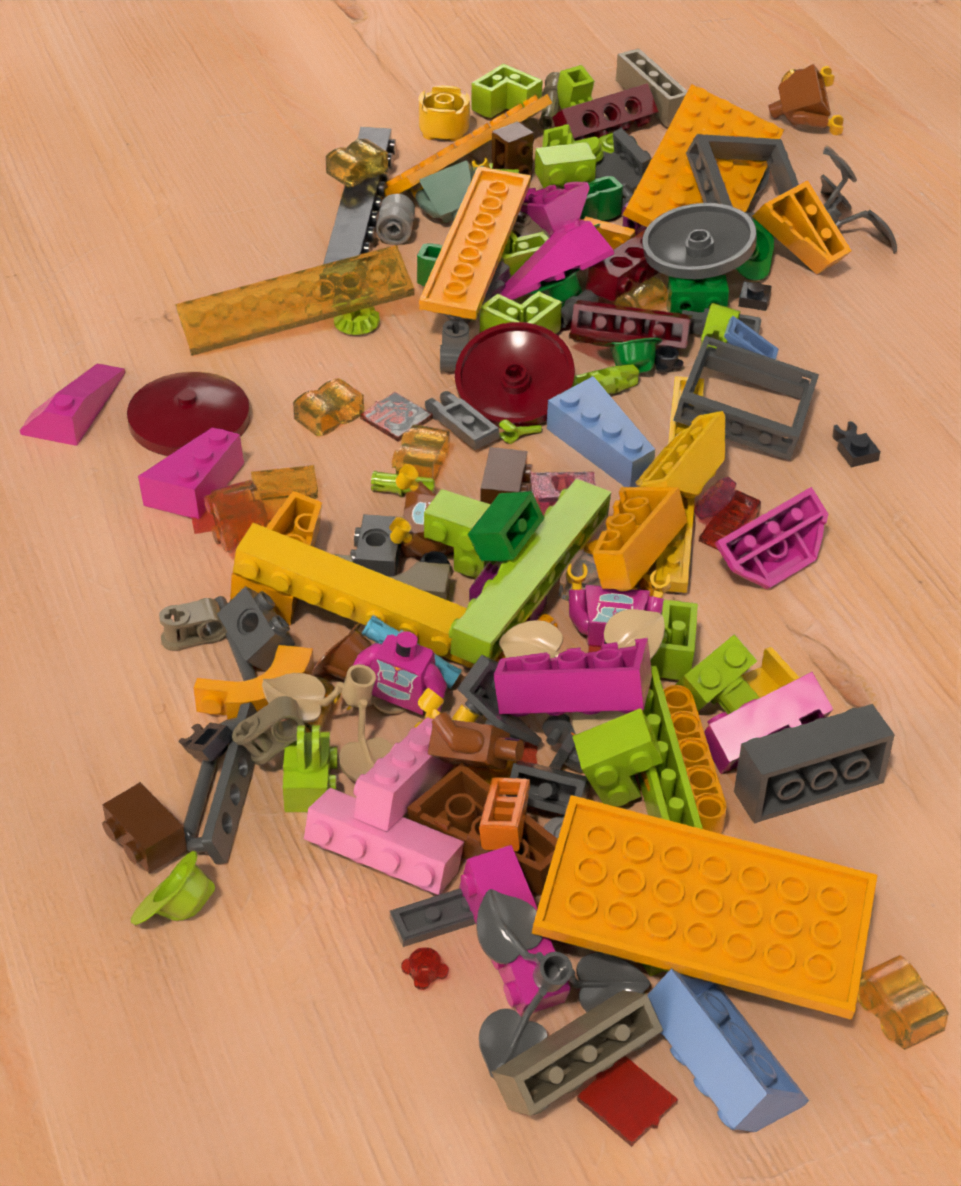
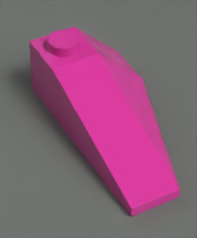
(554, 206)
(567, 249)
(74, 408)

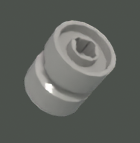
(395, 219)

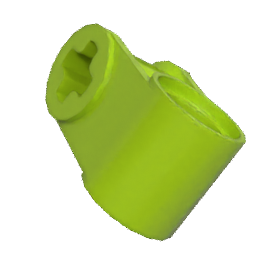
(717, 322)

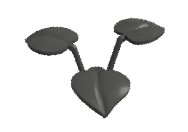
(833, 191)
(503, 934)

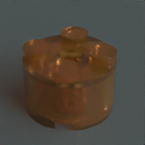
(234, 512)

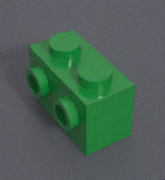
(696, 293)
(506, 526)

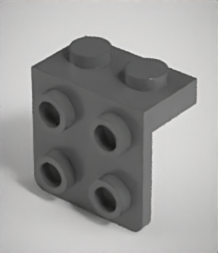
(626, 162)
(482, 699)

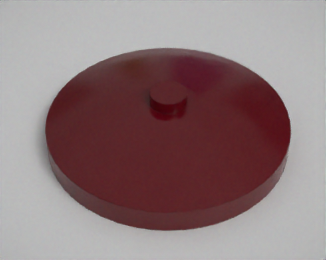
(514, 372)
(184, 406)

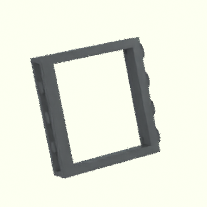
(707, 174)
(757, 369)

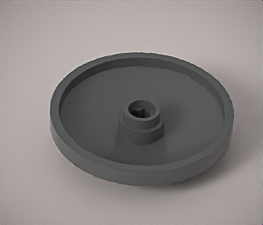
(699, 241)

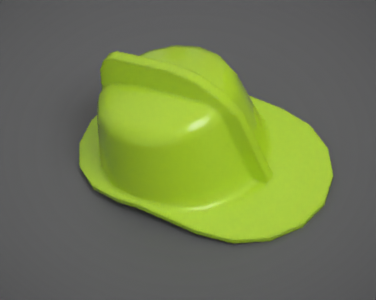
(178, 895)

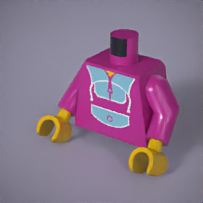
(594, 606)
(402, 671)

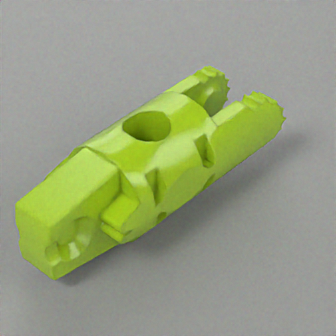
(612, 378)

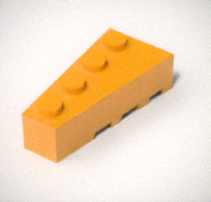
(299, 520)
(637, 534)

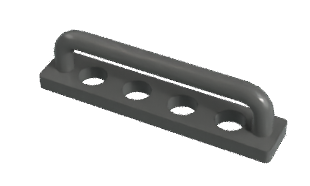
(227, 800)

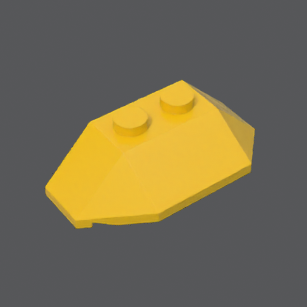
(689, 457)

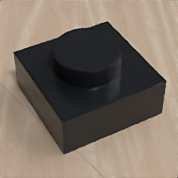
(755, 296)

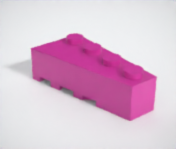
(502, 873)

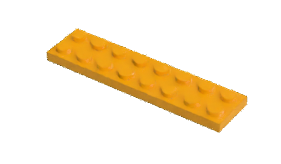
(464, 145)
(475, 243)

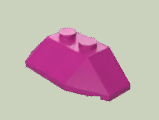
(777, 541)

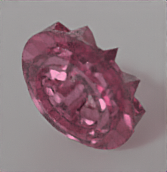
(715, 498)

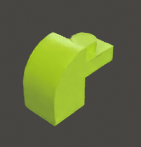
(574, 87)

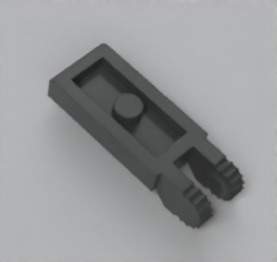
(463, 420)

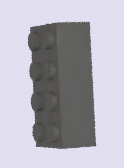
(813, 763)

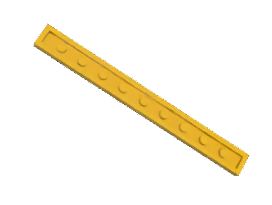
(676, 556)

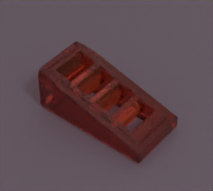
(740, 506)

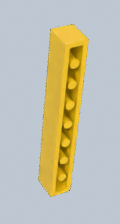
(346, 588)

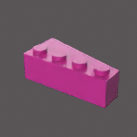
(575, 681)

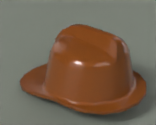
(341, 655)

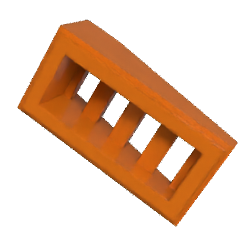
(504, 816)

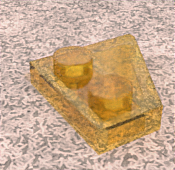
(277, 484)

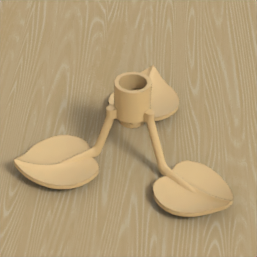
(623, 628)
(309, 692)

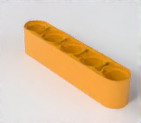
(697, 758)

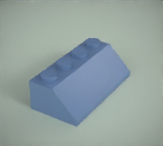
(723, 1053)

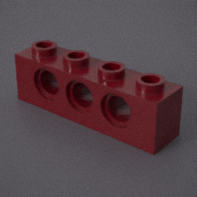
(636, 99)
(620, 271)
(631, 323)

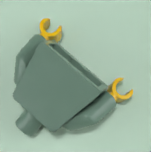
(445, 190)

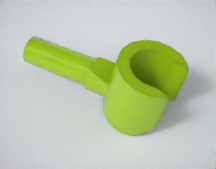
(512, 432)

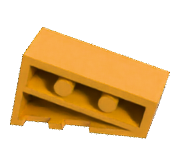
(804, 227)

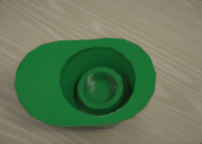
(760, 261)
(563, 288)
(636, 352)

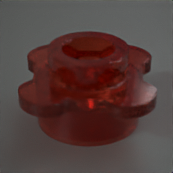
(424, 958)

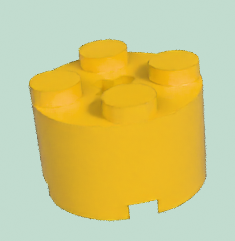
(444, 113)

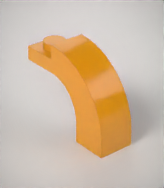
(226, 696)

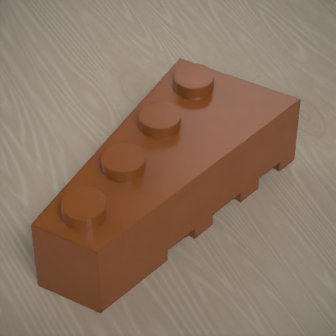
(456, 809)

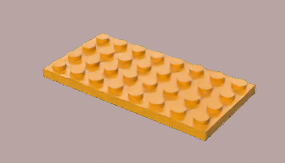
(669, 177)
(708, 906)

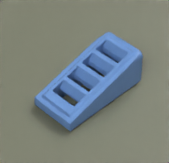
(744, 337)

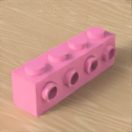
(398, 779)
(402, 852)

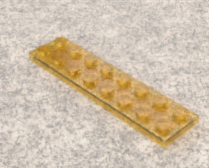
(294, 300)

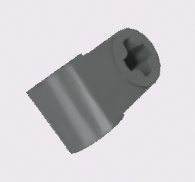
(454, 338)

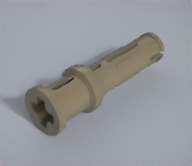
(548, 112)

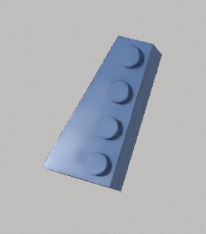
(600, 431)

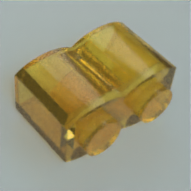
(356, 162)
(328, 407)
(423, 449)
(902, 1002)

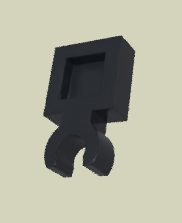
(855, 448)
(207, 742)

